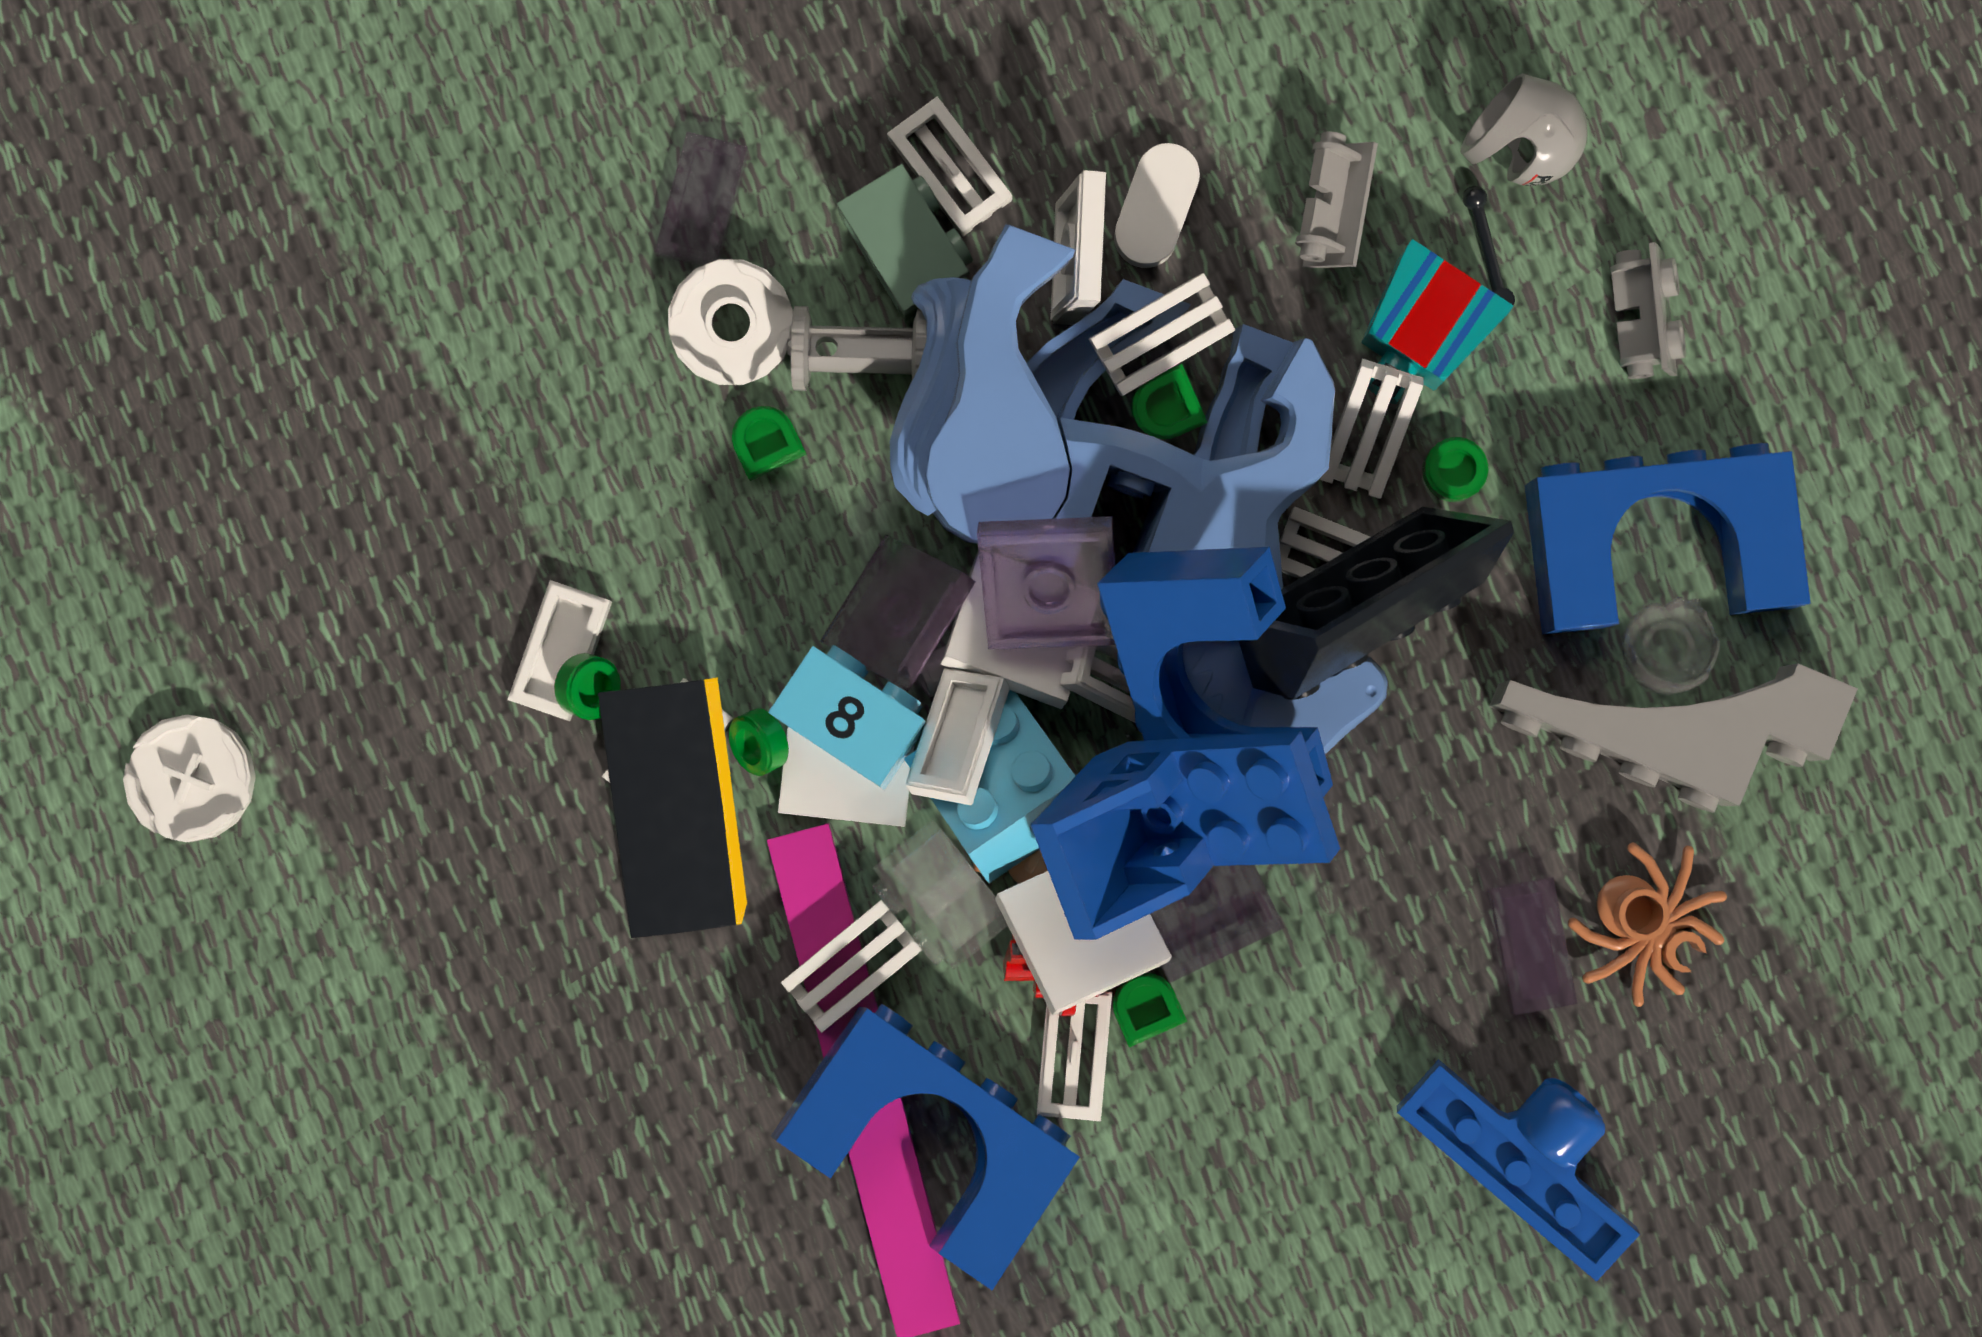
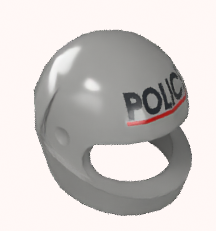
(1539, 113)

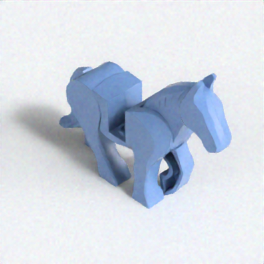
(1001, 444)

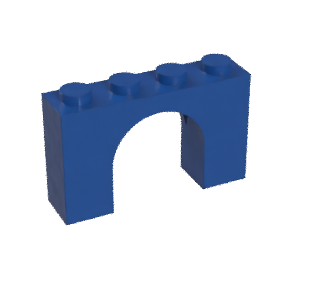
(1743, 497)
(1181, 598)
(1016, 1160)

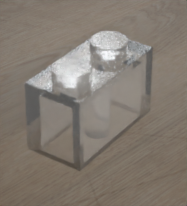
(940, 894)

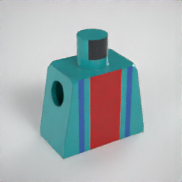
(1430, 318)

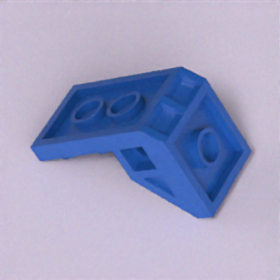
(1163, 812)

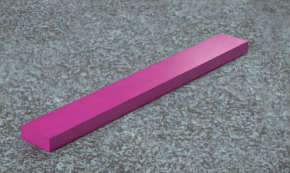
(885, 1152)

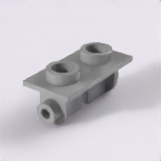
(1337, 213)
(1647, 287)

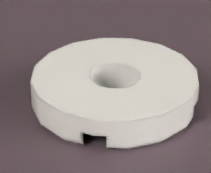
(693, 313)

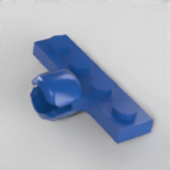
(1527, 1159)

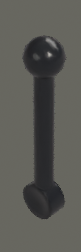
(1475, 200)

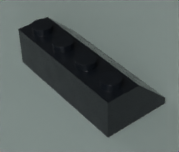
(1373, 597)

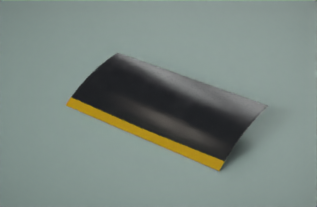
(673, 807)

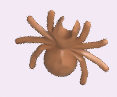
(1649, 923)

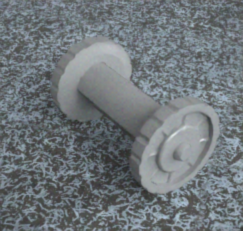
(858, 348)

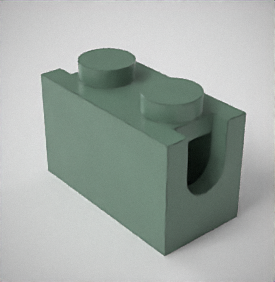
(902, 237)

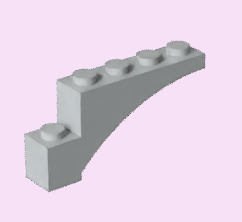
(1699, 746)

